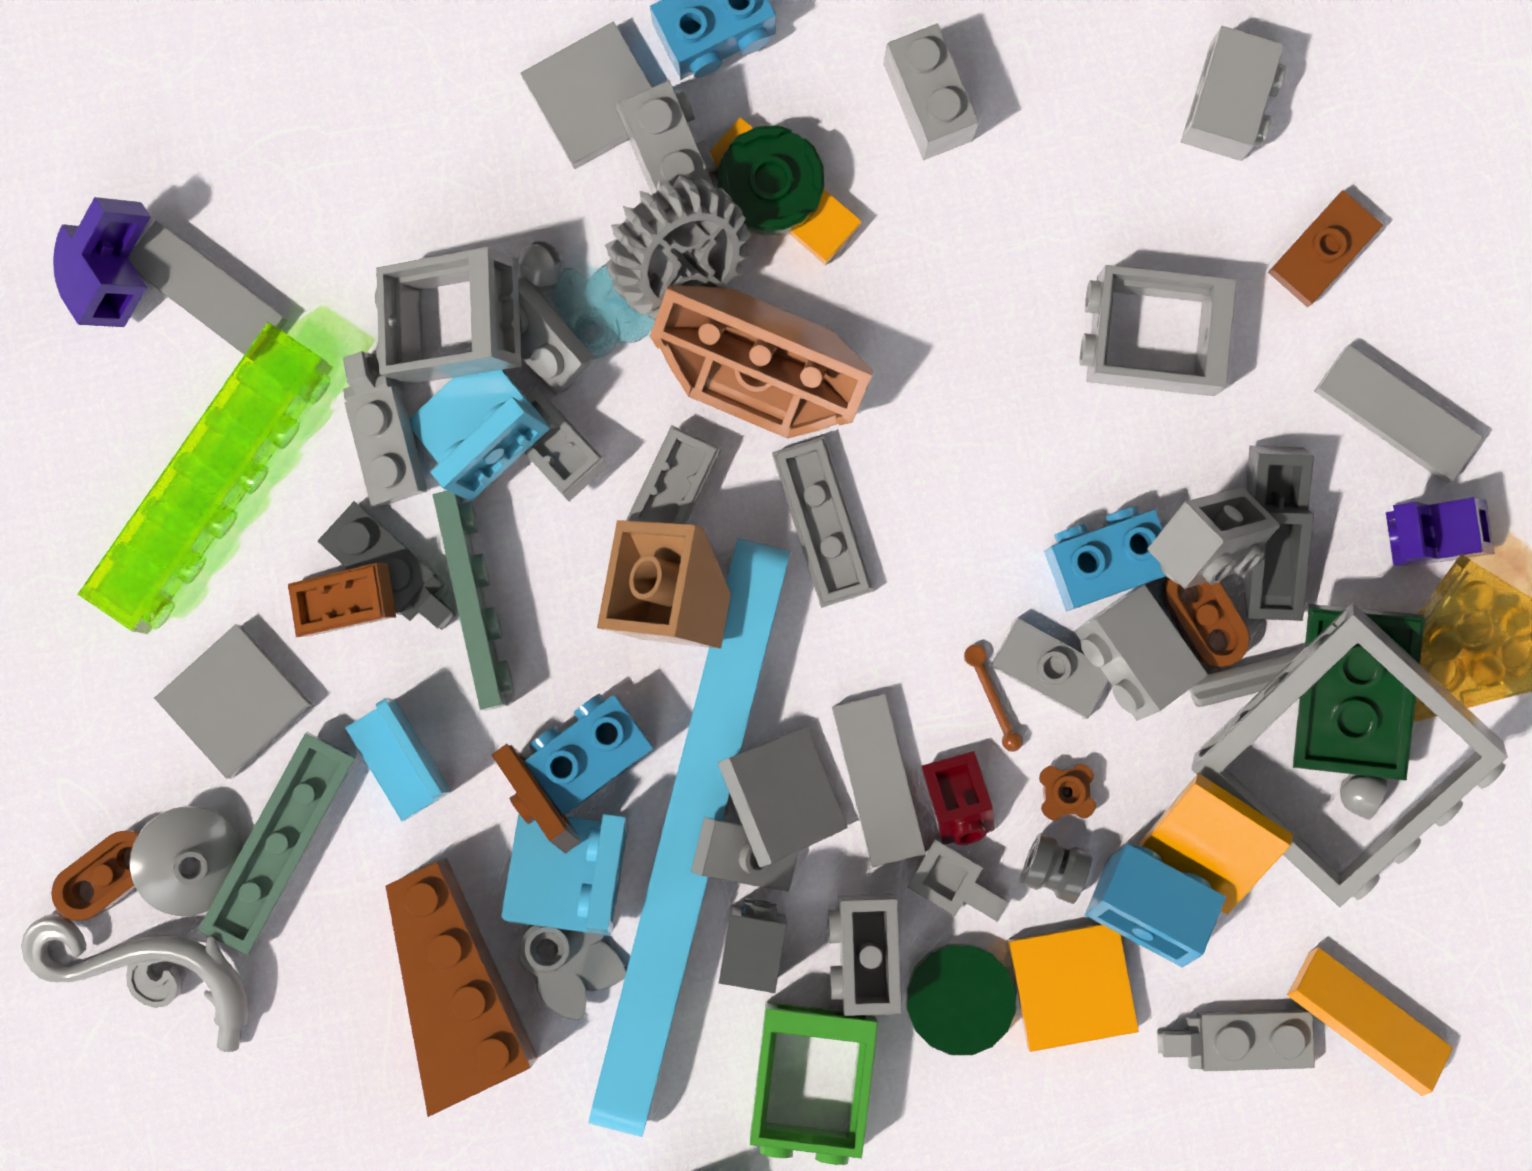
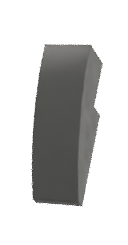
(1282, 485)

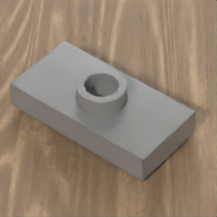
(562, 451)
(675, 479)
(1050, 668)
(727, 855)

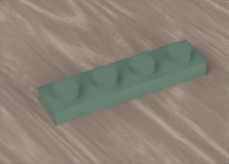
(478, 622)
(276, 843)

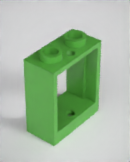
(829, 1145)

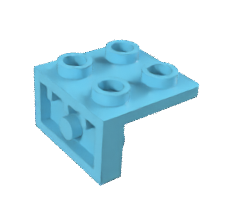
(476, 430)
(571, 888)

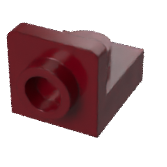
(959, 799)

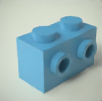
(707, 31)
(1105, 560)
(588, 753)
(1156, 904)

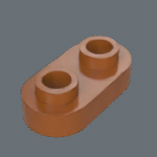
(1208, 613)
(104, 870)

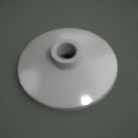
(168, 841)

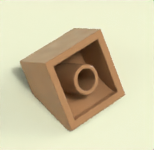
(664, 585)

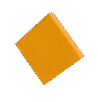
(1217, 839)
(1072, 986)

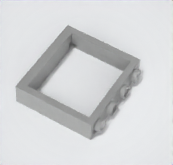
(1290, 684)

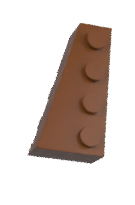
(454, 994)

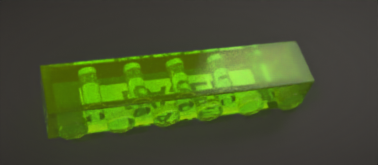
(207, 481)

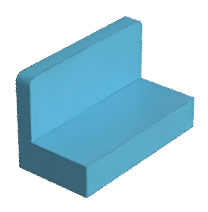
(398, 759)

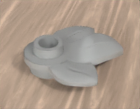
(580, 966)

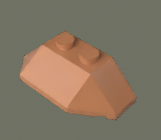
(758, 360)

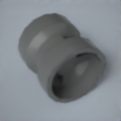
(1056, 868)

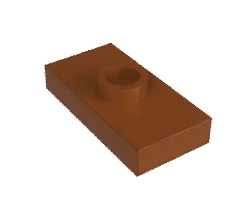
(1325, 248)
(342, 600)
(533, 801)

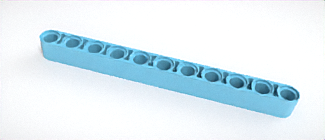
(673, 890)

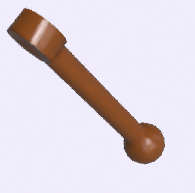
(975, 657)

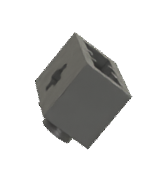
(753, 946)

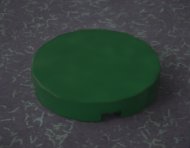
(772, 179)
(960, 999)

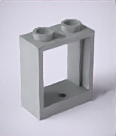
(493, 315)
(1214, 329)

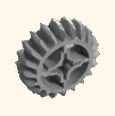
(676, 238)

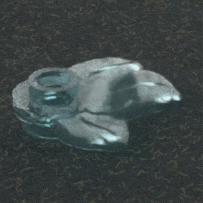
(597, 302)

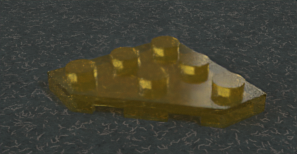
(1476, 637)

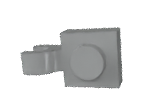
(950, 880)

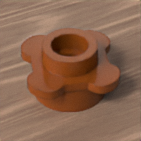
(1056, 780)

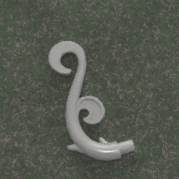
(151, 989)

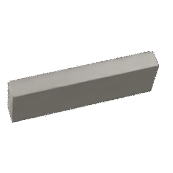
(202, 288)
(1398, 414)
(822, 522)
(878, 780)

